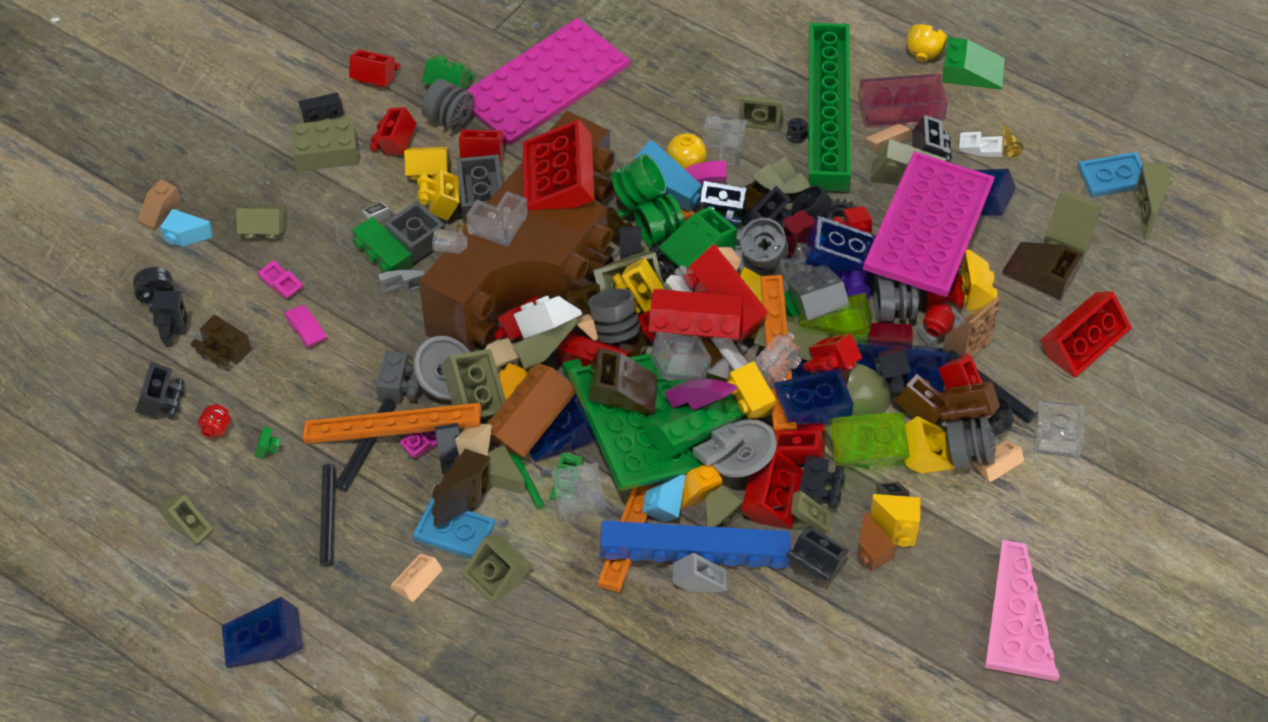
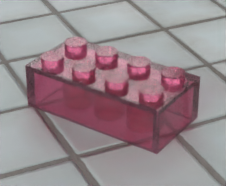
(902, 99)

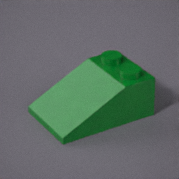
(972, 65)

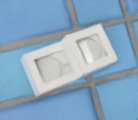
(975, 144)

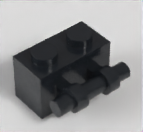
(930, 137)
(770, 206)
(169, 315)
(893, 364)
(154, 389)
(817, 475)
(818, 554)

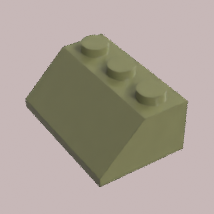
(803, 336)
(474, 379)

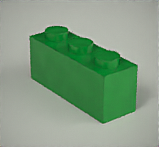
(381, 247)

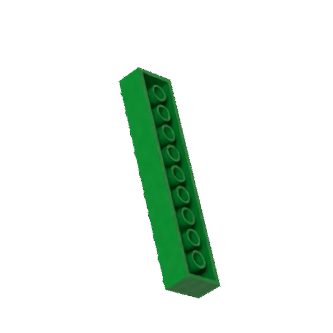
(829, 107)

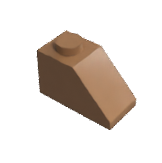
(158, 204)

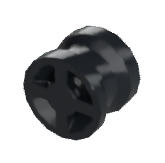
(797, 130)

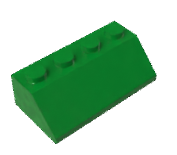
(683, 428)

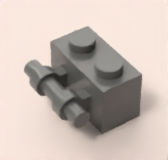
(393, 378)

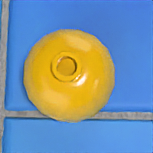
(925, 42)
(687, 150)

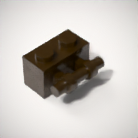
(222, 342)

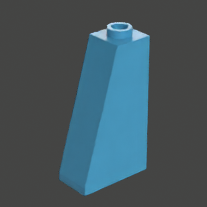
(678, 181)

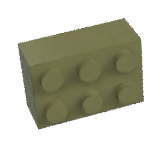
(324, 144)

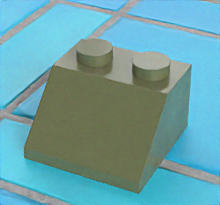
(761, 112)
(260, 220)
(496, 567)

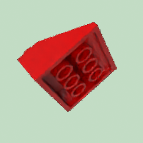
(558, 168)

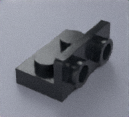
(321, 108)

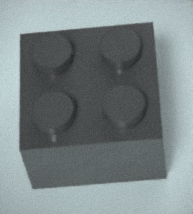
(414, 229)

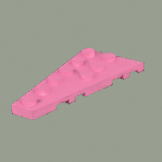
(1018, 626)

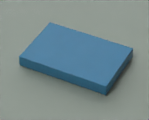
(1110, 174)
(458, 535)

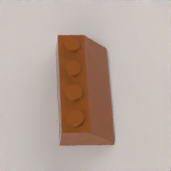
(530, 410)

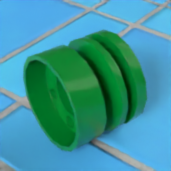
(638, 181)
(658, 219)

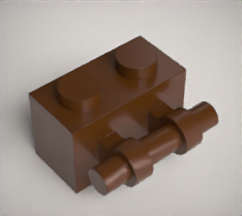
(921, 400)
(970, 402)

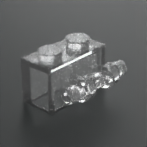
(778, 359)

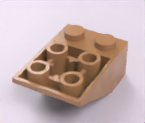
(974, 330)

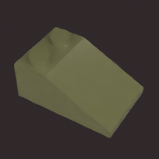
(1151, 192)
(1073, 223)
(604, 274)
(540, 346)

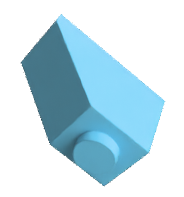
(185, 229)
(665, 499)

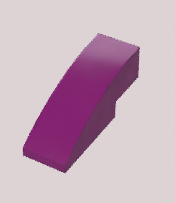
(698, 392)

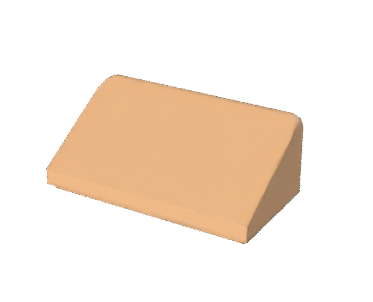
(897, 133)
(587, 324)
(1006, 458)
(417, 577)

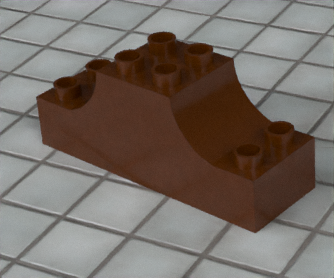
(547, 256)

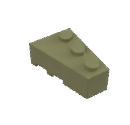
(893, 161)

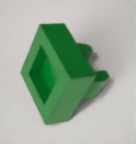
(266, 443)

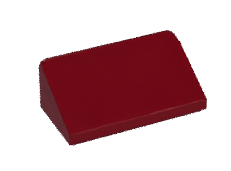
(890, 332)

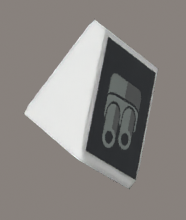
(378, 211)

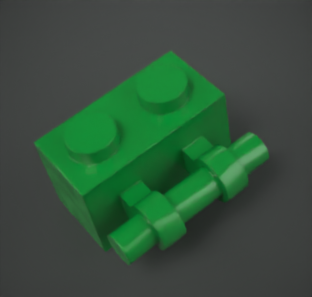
(453, 72)

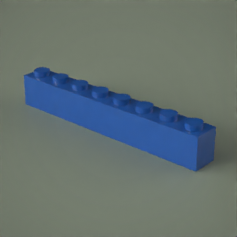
(675, 542)

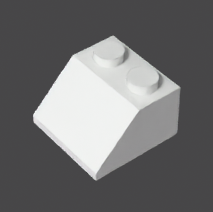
(544, 315)

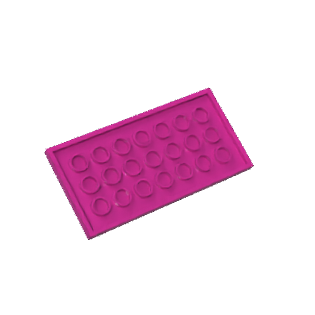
(545, 80)
(929, 224)

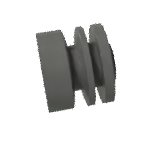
(448, 105)
(760, 233)
(894, 298)
(614, 315)
(971, 442)

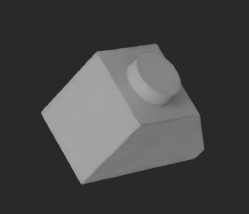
(699, 575)

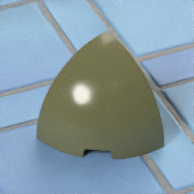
(783, 176)
(868, 391)

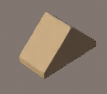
(475, 439)

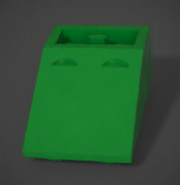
(697, 235)

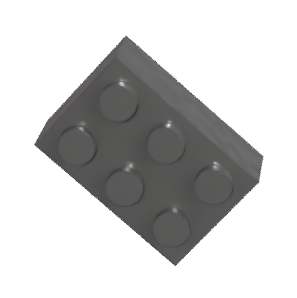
(478, 180)
(817, 292)

